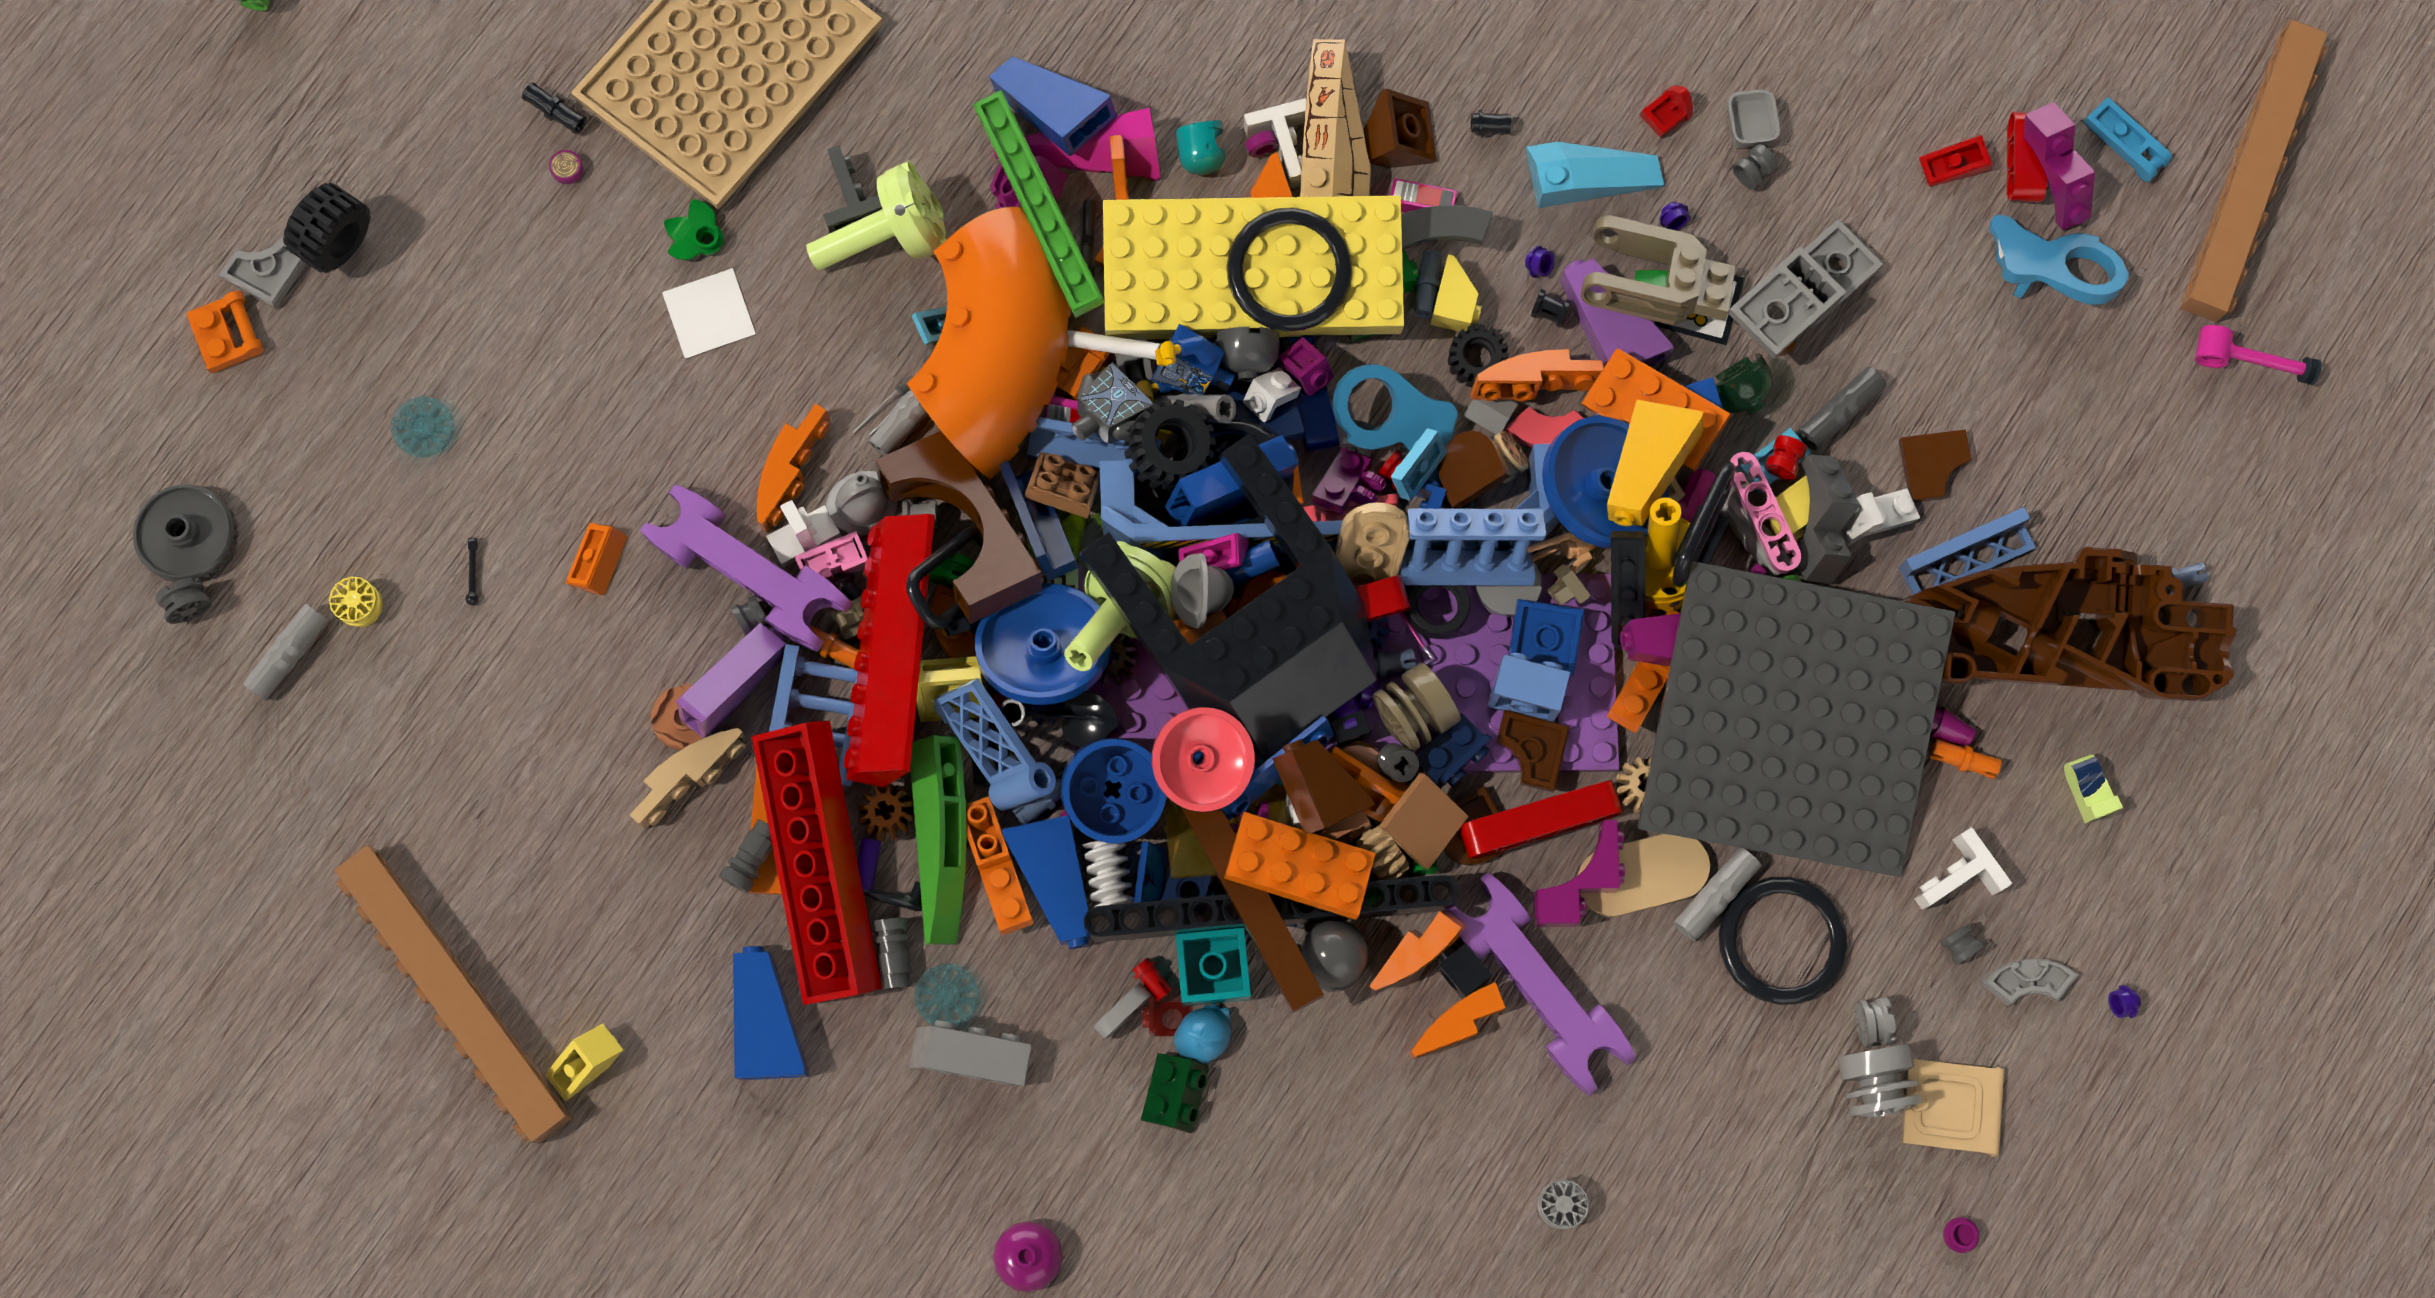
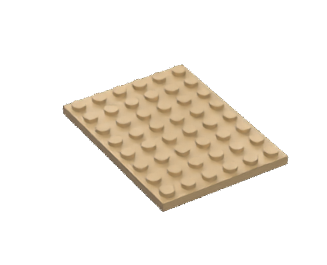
(721, 80)

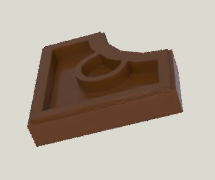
(1930, 460)
(1536, 746)

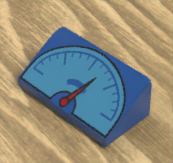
(1151, 872)

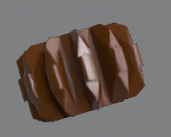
(878, 823)

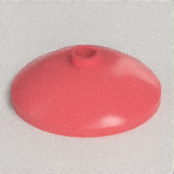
(1225, 762)

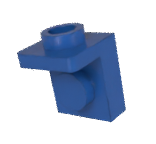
(1434, 493)

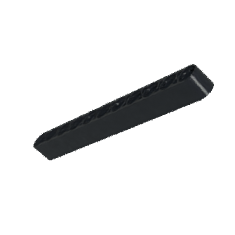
(1290, 914)

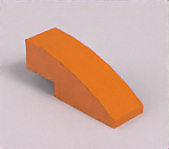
(1419, 949)
(1459, 1020)

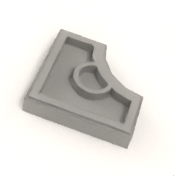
(264, 273)

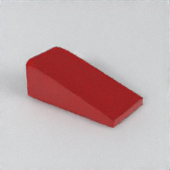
(1956, 161)

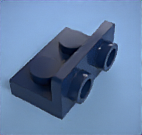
(1451, 751)

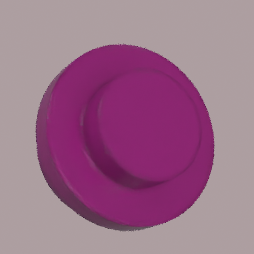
(1961, 1235)

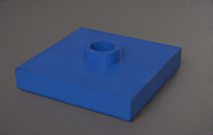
(1546, 633)

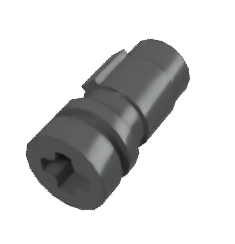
(748, 860)
(892, 958)

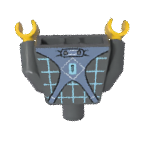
(1110, 405)

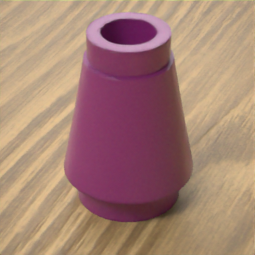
(1951, 728)

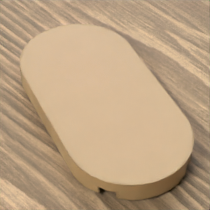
(1372, 542)
(1656, 874)

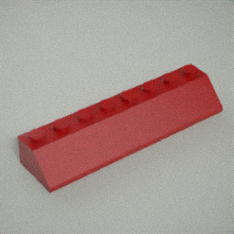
(888, 652)
(816, 862)

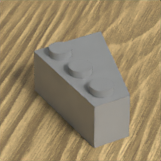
(970, 1054)

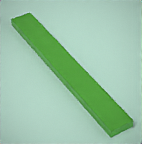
(1038, 204)

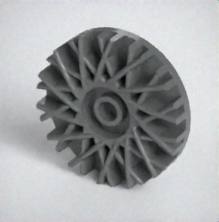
(201, 546)

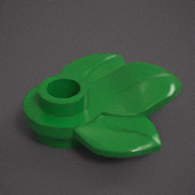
(692, 230)

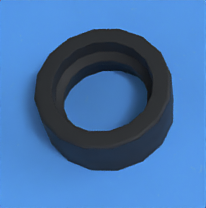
(1433, 630)

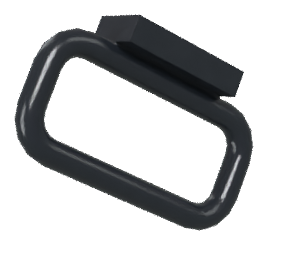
(1705, 528)
(953, 619)

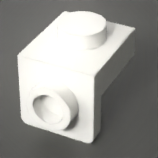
(1270, 392)

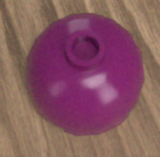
(1027, 1256)

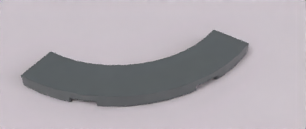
(1444, 223)

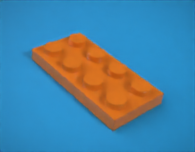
(1629, 380)
(1299, 865)

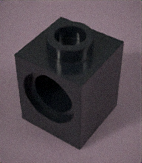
(1462, 970)

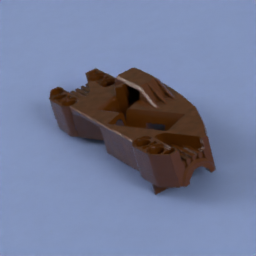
(2125, 607)

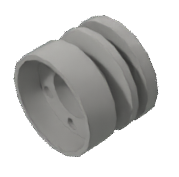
(1879, 1080)

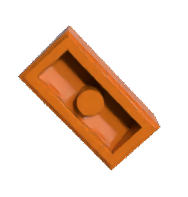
(596, 558)

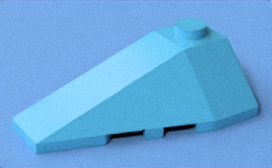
(1581, 172)

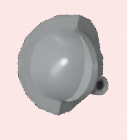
(859, 502)
(1199, 590)

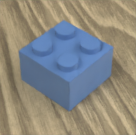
(1529, 687)

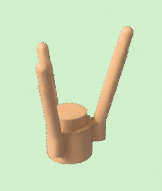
(1570, 546)

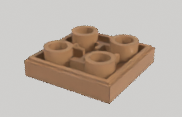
(1063, 484)
(1423, 821)

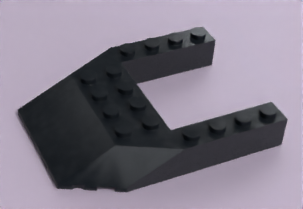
(1280, 656)

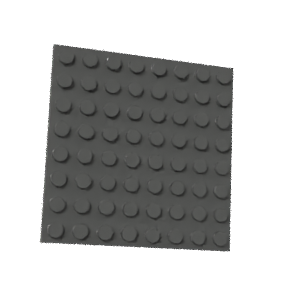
(1796, 719)

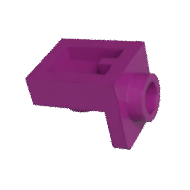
(1307, 366)

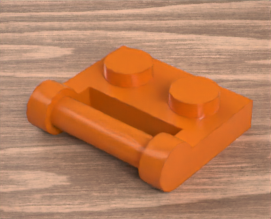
(215, 336)

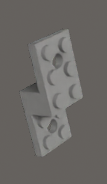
(1805, 288)

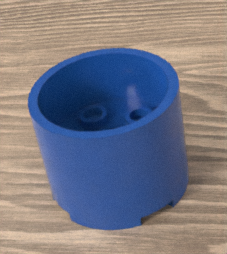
(1108, 817)

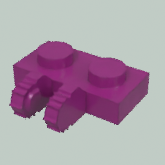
(1348, 482)

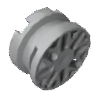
(1875, 1022)
(1562, 1204)

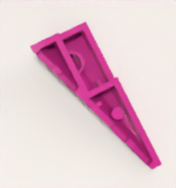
(1095, 155)

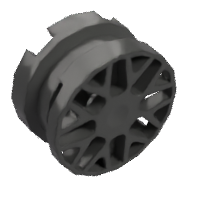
(183, 601)

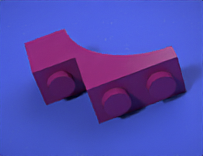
(2069, 175)
(1603, 874)

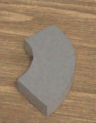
(2029, 977)

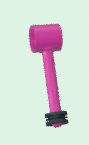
(2217, 346)

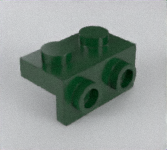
(1175, 1093)

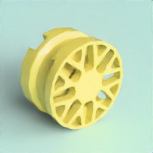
(356, 602)

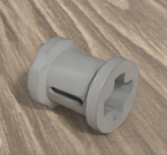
(924, 508)

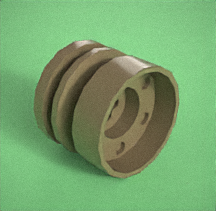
(1421, 704)

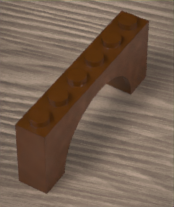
(939, 471)

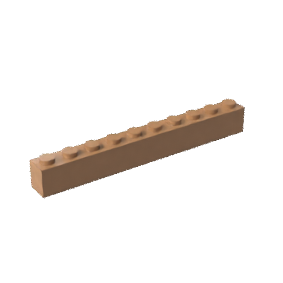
(2253, 171)
(453, 995)

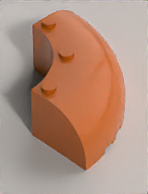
(997, 339)

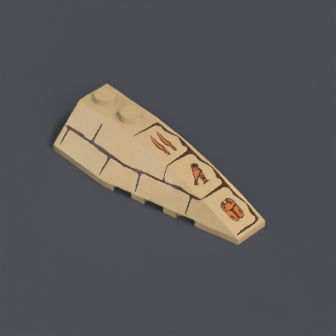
(1333, 138)

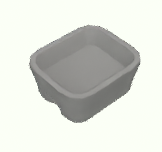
(1753, 118)

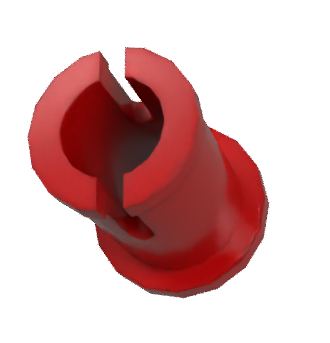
(1152, 979)

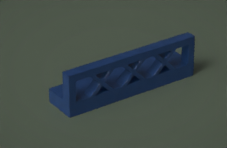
(1041, 526)

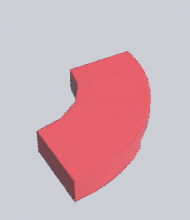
(1535, 428)

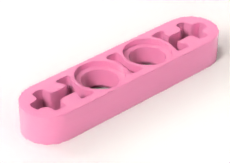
(1769, 510)

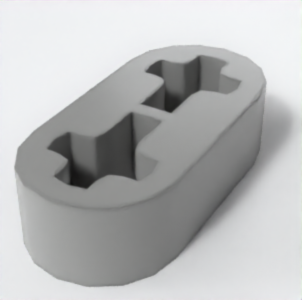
(1122, 1011)

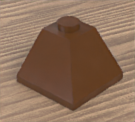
(1399, 131)

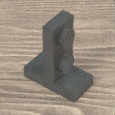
(856, 203)

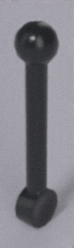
(472, 597)

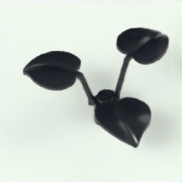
(1086, 720)

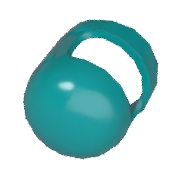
(1198, 147)

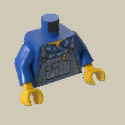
(1187, 365)

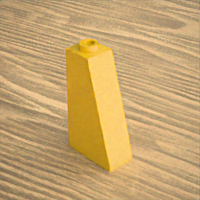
(1651, 456)

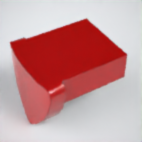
(1668, 110)

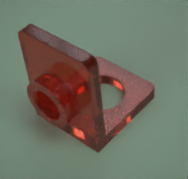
(1153, 1017)

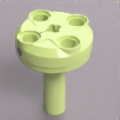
(907, 212)
(1108, 621)

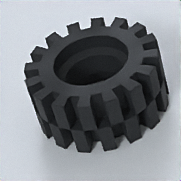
(1471, 338)

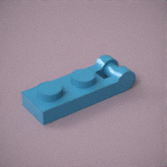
(2128, 139)

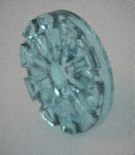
(422, 427)
(946, 994)

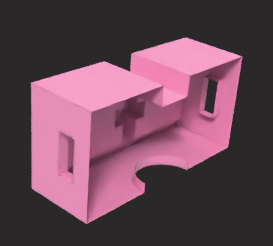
(835, 557)

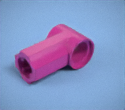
(1695, 492)

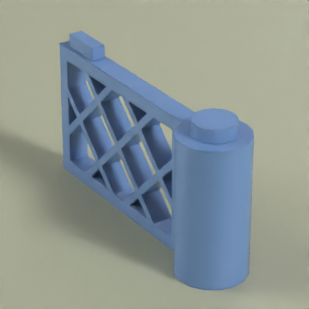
(1015, 780)

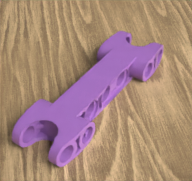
(792, 598)
(1574, 1029)

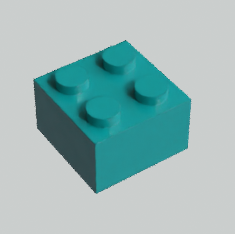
(1213, 967)

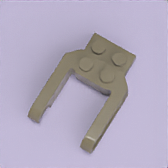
(1690, 282)

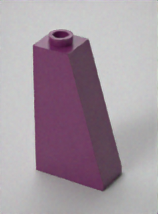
(1650, 639)

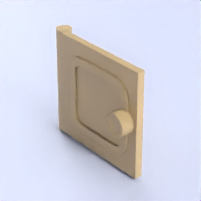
(1957, 1109)

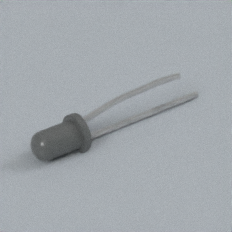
(902, 389)

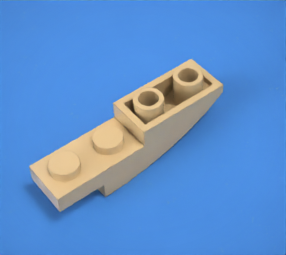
(695, 762)

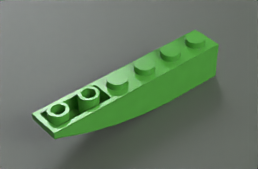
(940, 834)

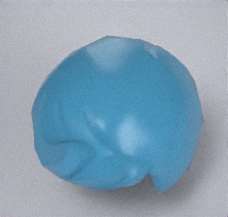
(1203, 1034)

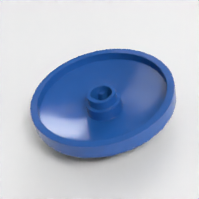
(1580, 477)
(1026, 642)

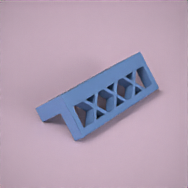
(1058, 438)
(1968, 542)

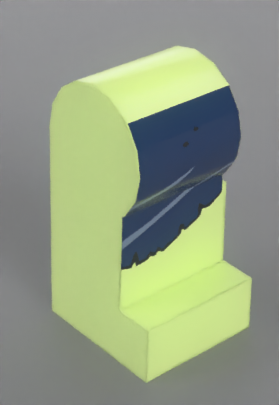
(2091, 788)

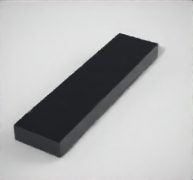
(1627, 580)

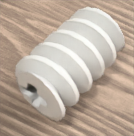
(1107, 873)

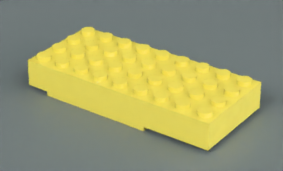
(1172, 255)

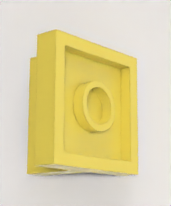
(941, 676)

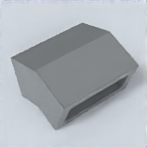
(1491, 414)

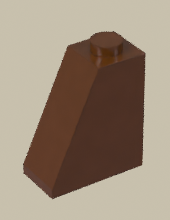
(1318, 786)

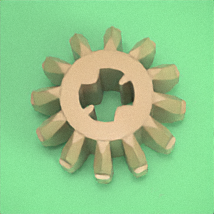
(1631, 782)
(1388, 859)

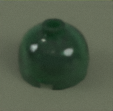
(1744, 385)

